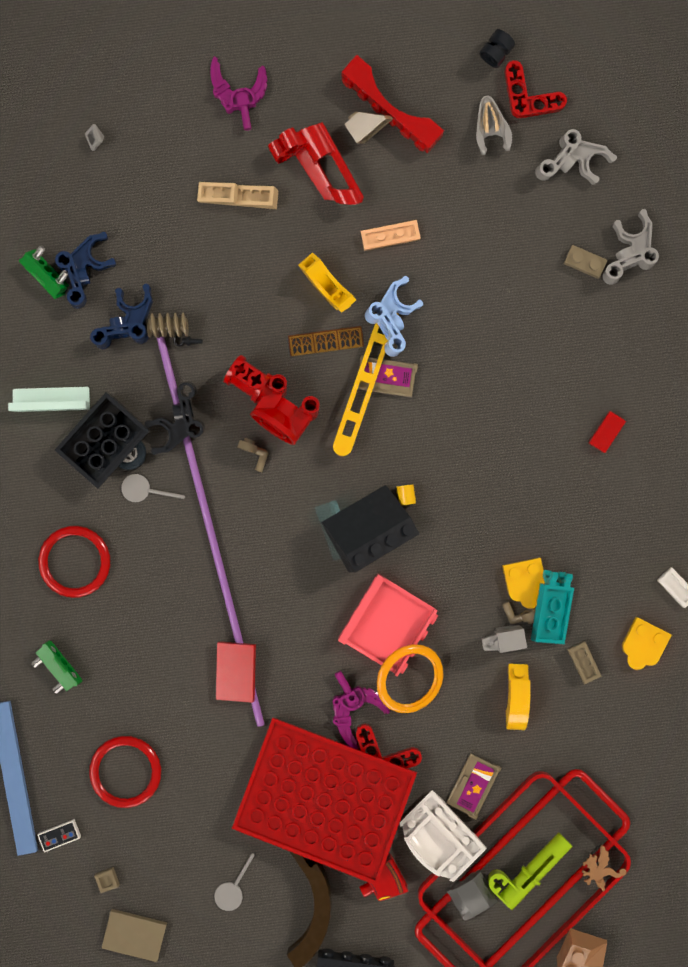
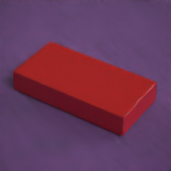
(607, 432)

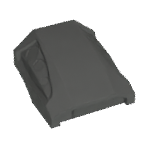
(472, 895)

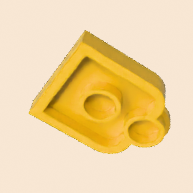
(524, 581)
(644, 644)

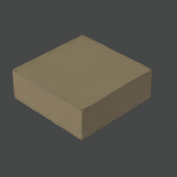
(107, 880)

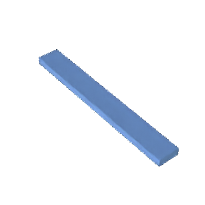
(15, 783)

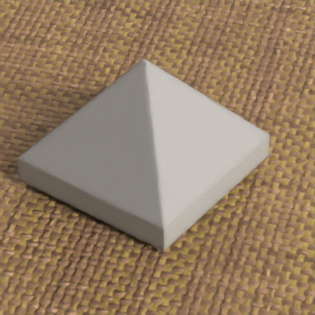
(94, 137)

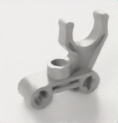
(570, 153)
(635, 254)

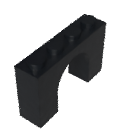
(329, 958)

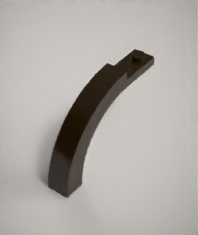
(308, 944)

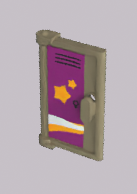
(392, 378)
(474, 786)

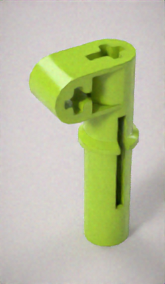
(531, 874)

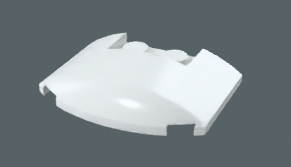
(440, 838)

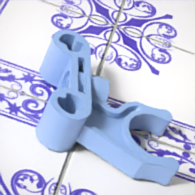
(388, 319)

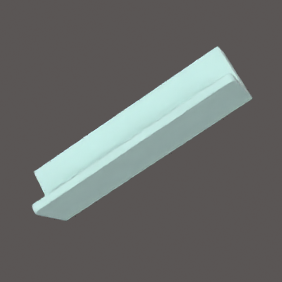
(50, 399)

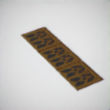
(326, 341)

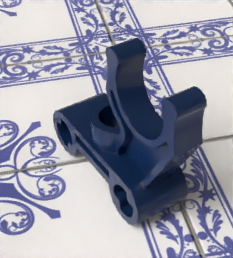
(77, 265)
(125, 326)

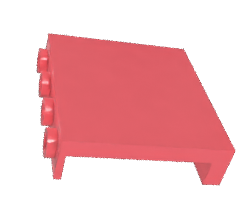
(387, 621)

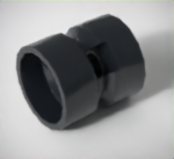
(498, 46)

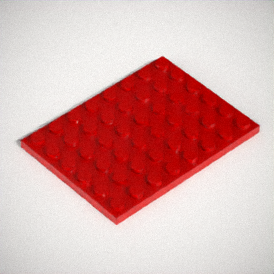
(324, 801)

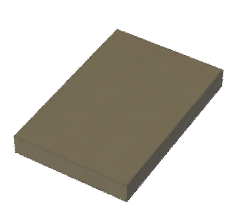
(134, 935)

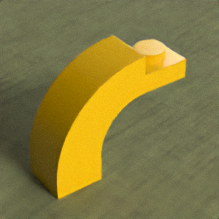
(326, 283)

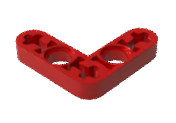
(528, 102)
(406, 752)

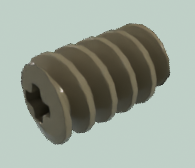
(167, 325)

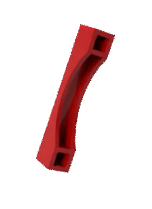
(420, 130)

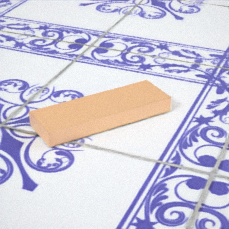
(390, 235)

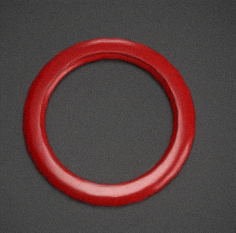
(74, 592)
(122, 802)

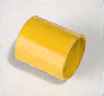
(406, 494)

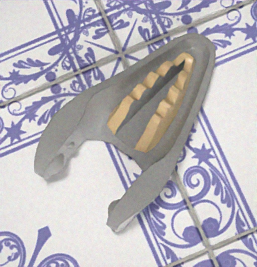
(491, 123)

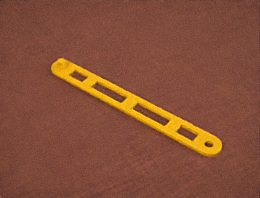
(343, 444)

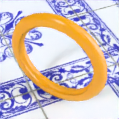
(388, 663)

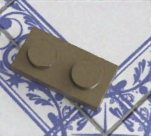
(585, 261)

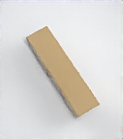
(238, 195)

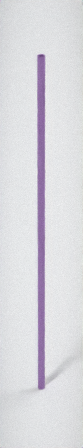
(207, 519)

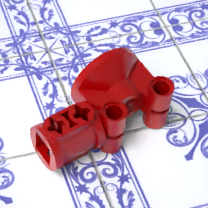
(272, 409)

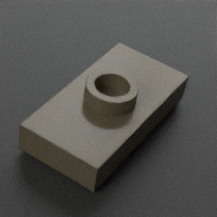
(584, 662)

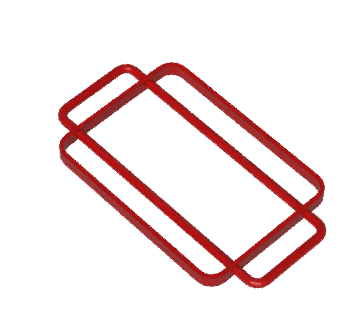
(612, 840)

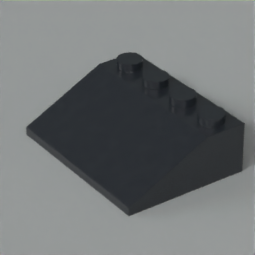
(102, 440)
(369, 529)

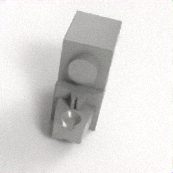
(505, 639)

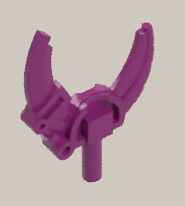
(241, 98)
(351, 701)

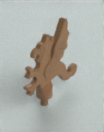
(599, 871)

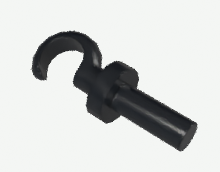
(188, 341)

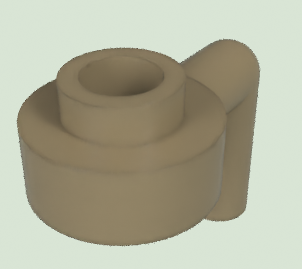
(248, 445)
(525, 616)

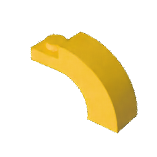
(518, 697)

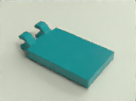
(553, 608)

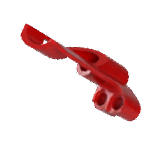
(309, 147)

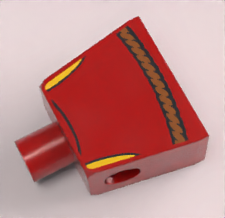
(390, 882)

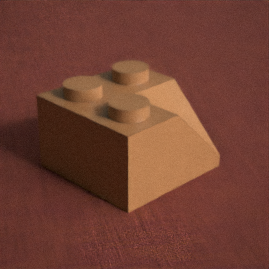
(581, 950)

